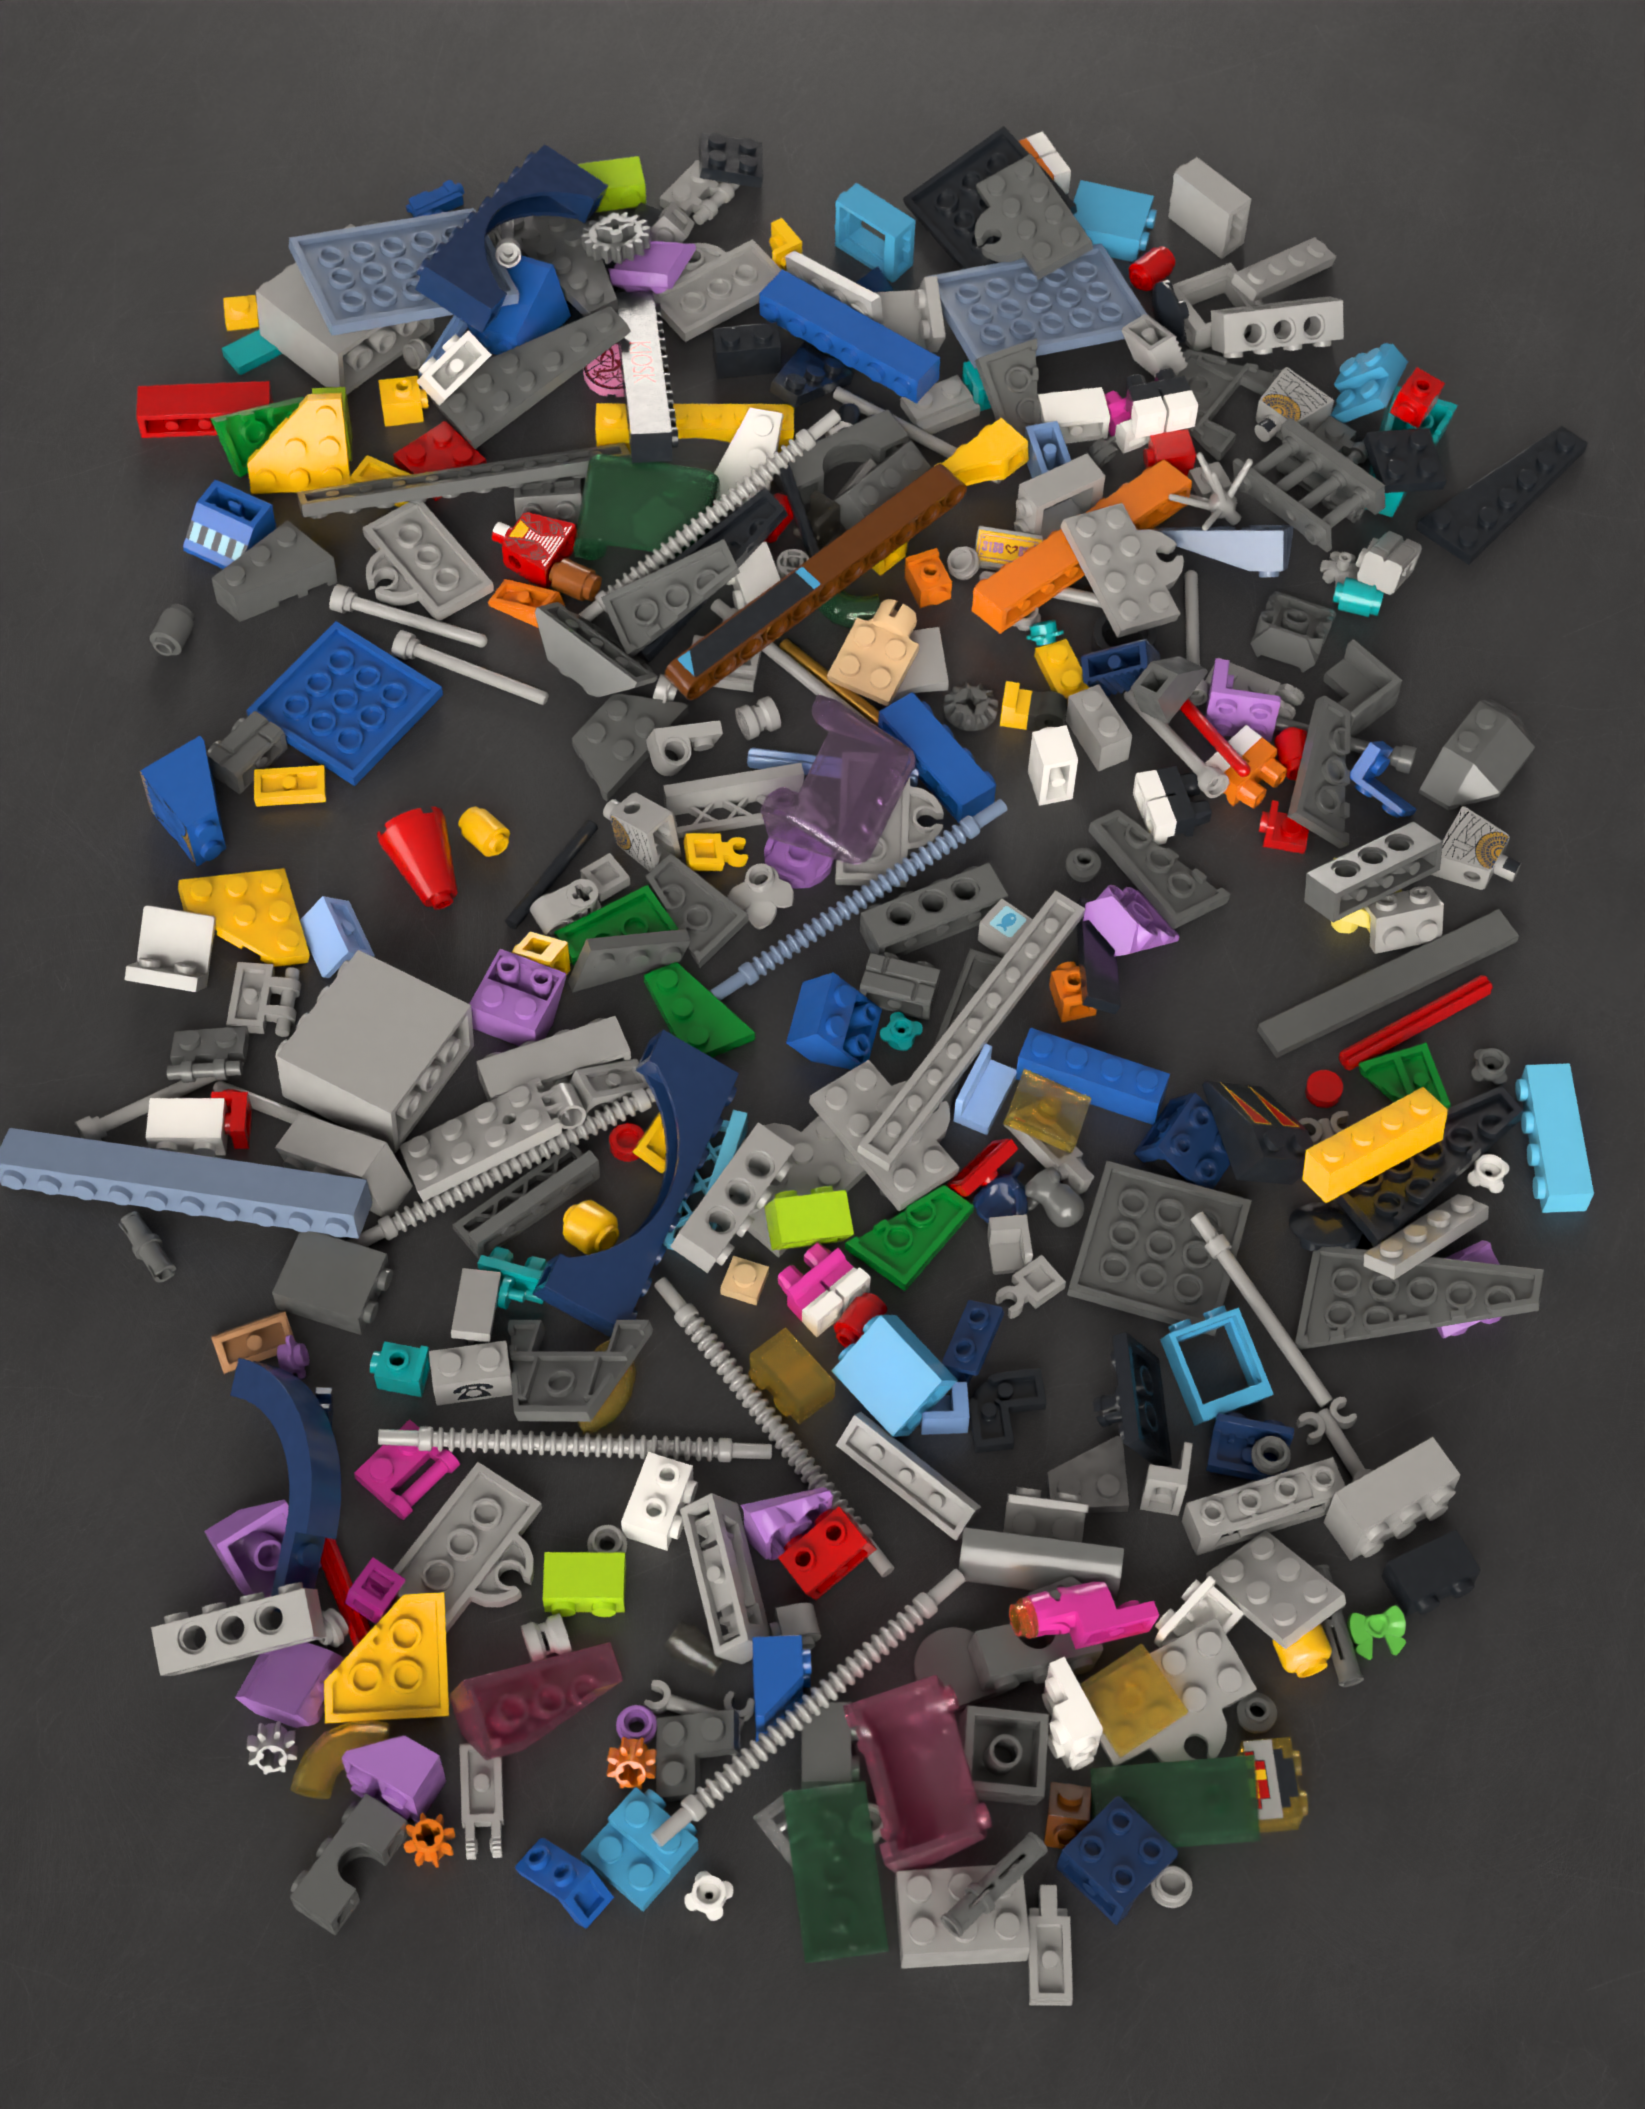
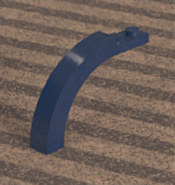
(310, 1461)

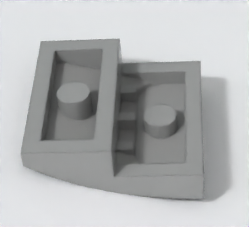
(929, 667)

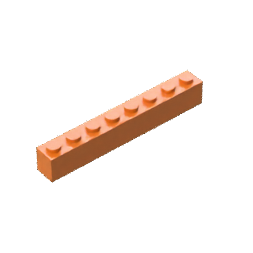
(1052, 564)

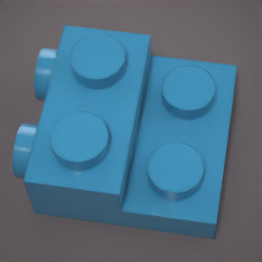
(1368, 382)
(630, 1856)

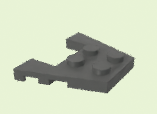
(1212, 385)
(568, 1383)

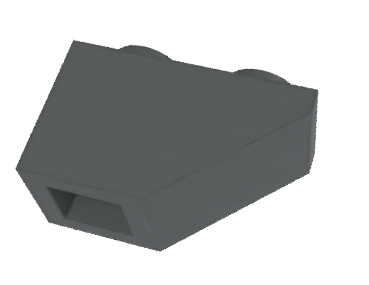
(1166, 686)

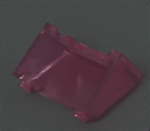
(919, 1773)

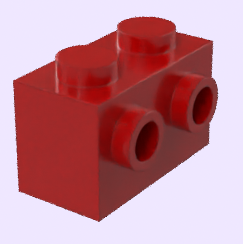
(826, 1552)

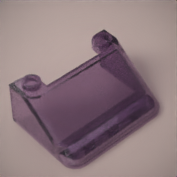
(846, 790)

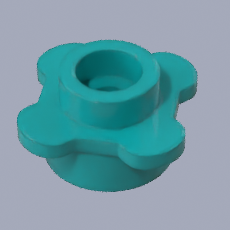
(1044, 632)
(898, 1040)

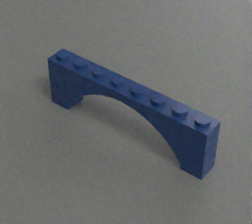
(459, 269)
(690, 1099)

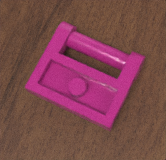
(395, 1465)

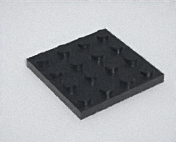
(950, 200)

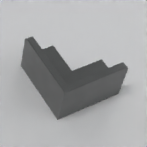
(1364, 685)

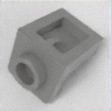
(672, 225)

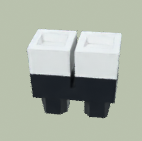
(1160, 404)
(1165, 803)

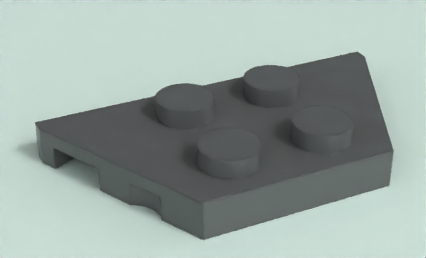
(616, 737)

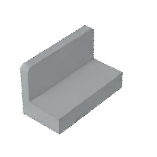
(1167, 1486)

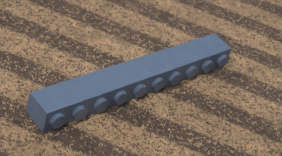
(184, 1183)

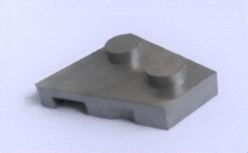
(1096, 1476)

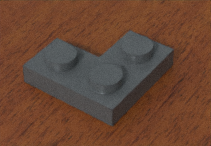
(684, 1741)

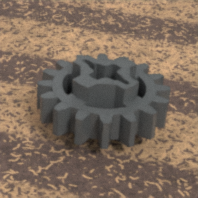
(616, 238)

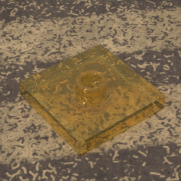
(1047, 1111)
(1132, 1700)

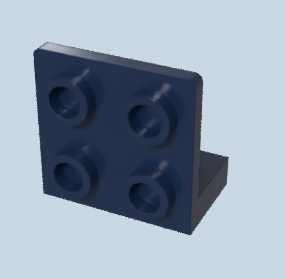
(1188, 1141)
(1115, 1859)

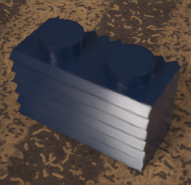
(1118, 666)

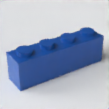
(941, 761)
(1106, 1078)

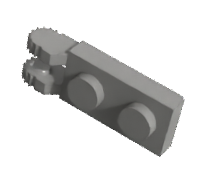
(1254, 682)
(481, 1799)

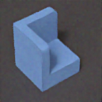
(949, 1414)

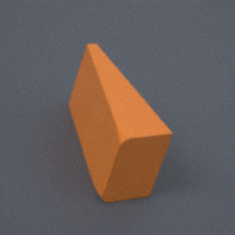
(522, 600)

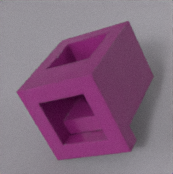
(374, 1591)

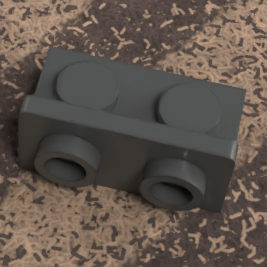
(553, 500)

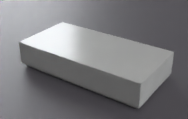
(476, 1305)

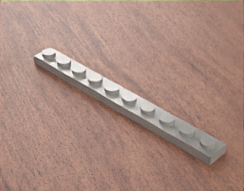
(970, 1031)

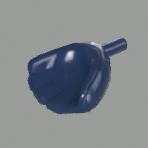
(1002, 1196)

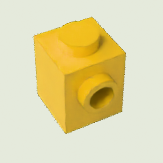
(402, 400)

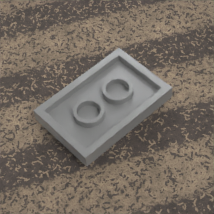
(1276, 1589)

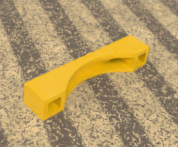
(692, 421)
(987, 457)

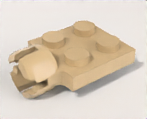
(877, 653)

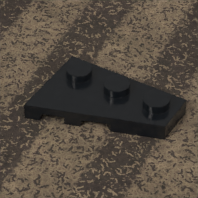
(809, 376)

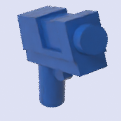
(436, 201)

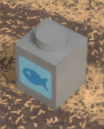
(1002, 927)

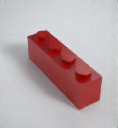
(189, 407)

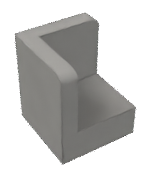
(1009, 1243)

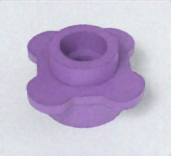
(293, 1357)

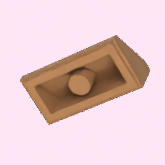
(252, 1340)

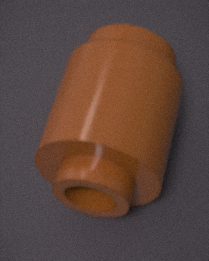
(575, 580)

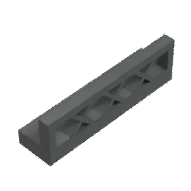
(530, 1205)

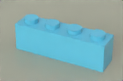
(1554, 1138)

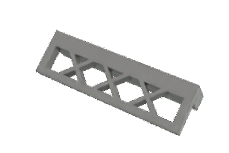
(731, 793)

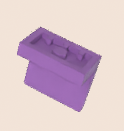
(1233, 709)

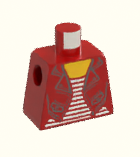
(535, 545)

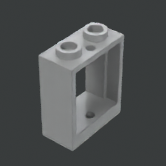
(1202, 288)
(1075, 479)

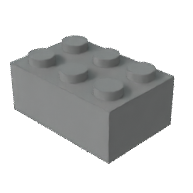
(1392, 1500)
(930, 1893)

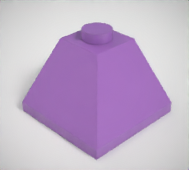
(251, 1545)

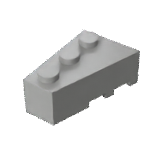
(343, 1152)

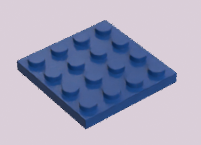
(346, 702)

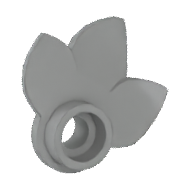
(763, 899)

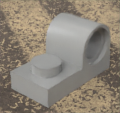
(680, 741)
(607, 1083)

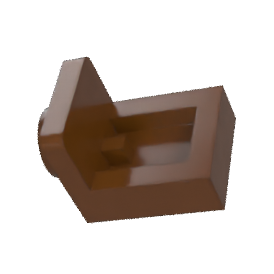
(1066, 1813)

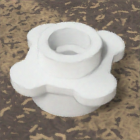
(1493, 1165)
(708, 1883)

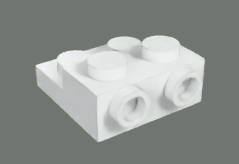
(1073, 1725)

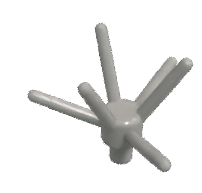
(1220, 502)

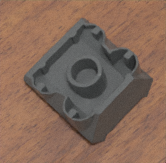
(1292, 630)

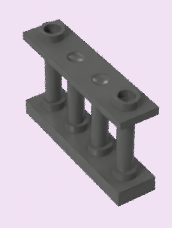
(1316, 458)

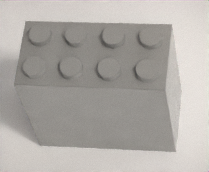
(298, 330)
(375, 1049)

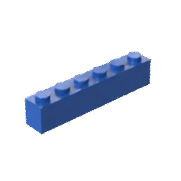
(849, 336)

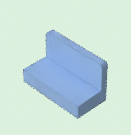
(333, 934)
(983, 1092)

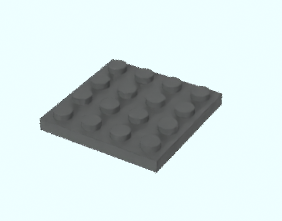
(1146, 1251)

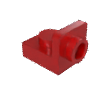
(1282, 831)
(238, 1118)

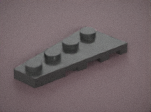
(664, 597)
(1322, 774)
(1156, 871)

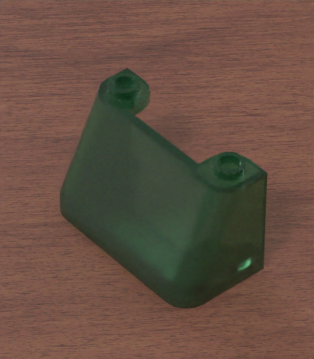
(639, 504)

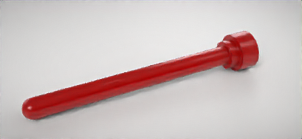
(1215, 738)

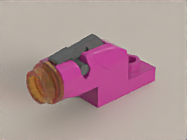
(1082, 1611)

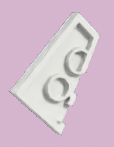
(751, 445)

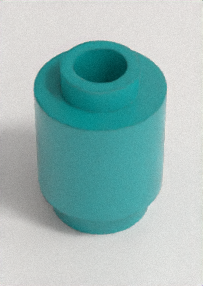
(1358, 597)

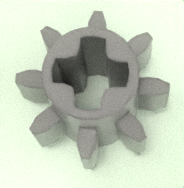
(272, 1747)

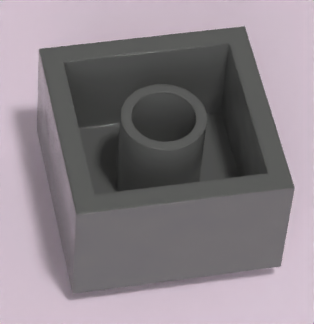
(1006, 1753)

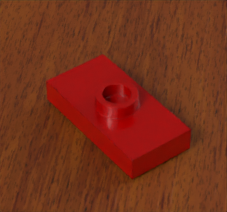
(983, 1167)

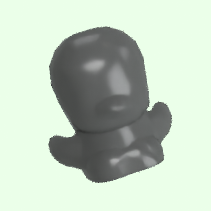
(1059, 1200)

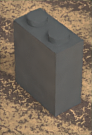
(332, 1281)

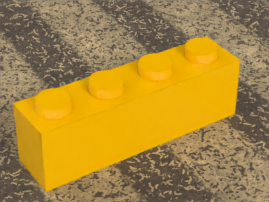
(1374, 1144)

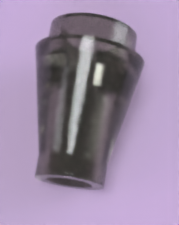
(693, 1648)

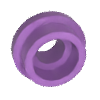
(633, 1714)

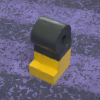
(1032, 709)

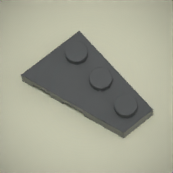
(1011, 384)
(695, 906)
(626, 955)

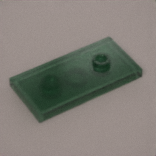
(1187, 1799)
(835, 1872)

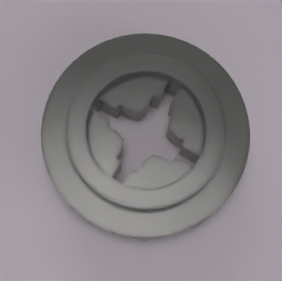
(959, 714)

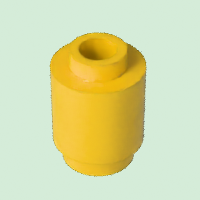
(484, 831)

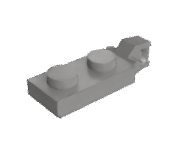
(1068, 1165)
(1049, 1951)

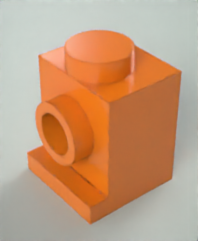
(927, 578)
(1066, 992)

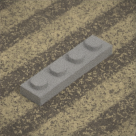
(1283, 269)
(835, 285)
(1426, 1236)
(908, 1476)

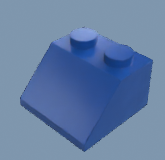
(779, 1677)

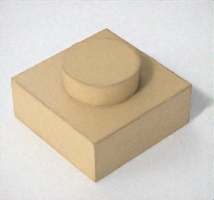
(744, 1280)

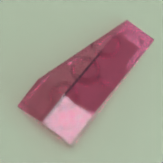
(524, 1703)

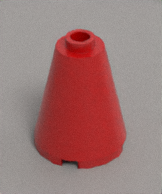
(422, 854)

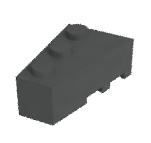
(272, 571)

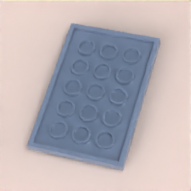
(370, 275)
(1064, 310)

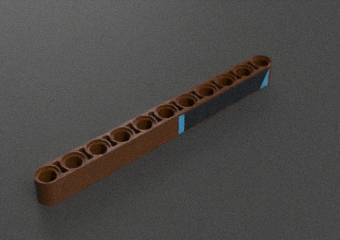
(815, 582)

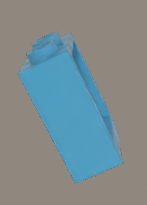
(891, 256)
(1246, 1354)

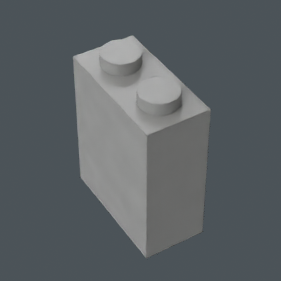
(1209, 207)

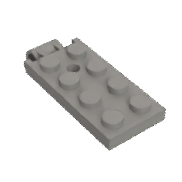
(485, 1137)

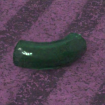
(846, 608)

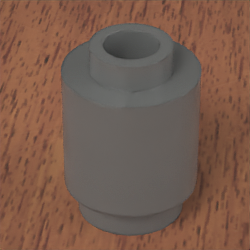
(172, 630)

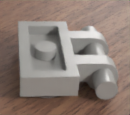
(690, 194)
(252, 997)

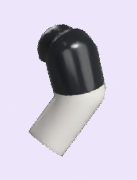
(849, 416)

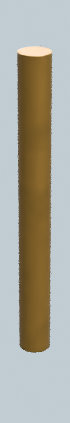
(820, 673)

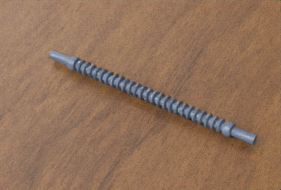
(968, 827)

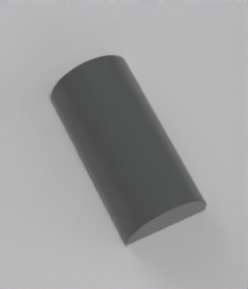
(1036, 1561)

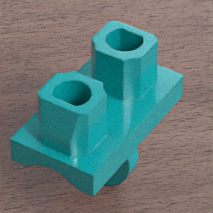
(516, 1280)

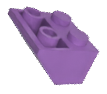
(517, 999)
(397, 1774)

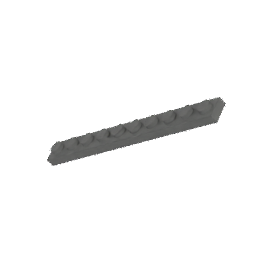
(452, 482)

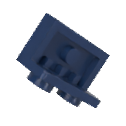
(972, 1340)
(1233, 1442)

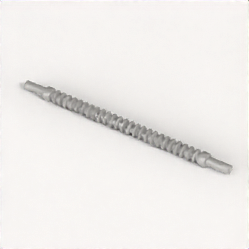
(804, 441)
(389, 1227)
(687, 1316)
(426, 1438)
(695, 1805)

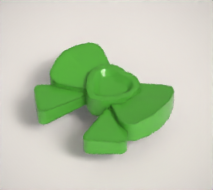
(1388, 1624)

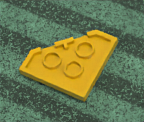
(304, 450)
(251, 912)
(395, 1667)

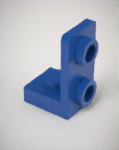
(1372, 764)
(567, 1880)

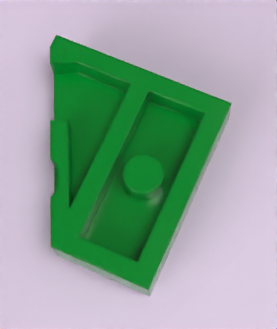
(1404, 1073)

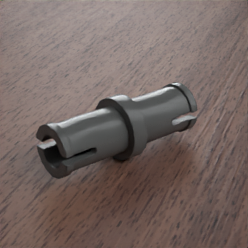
(147, 1246)

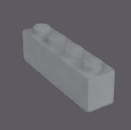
(553, 1057)

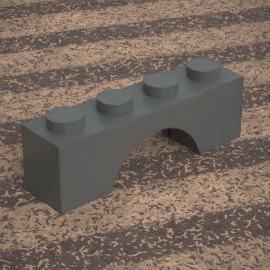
(870, 438)

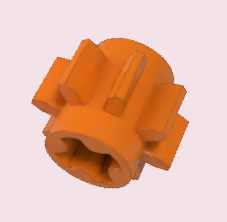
(631, 1763)
(418, 1844)

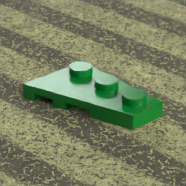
(249, 429)
(629, 915)
(695, 1012)
(912, 1239)

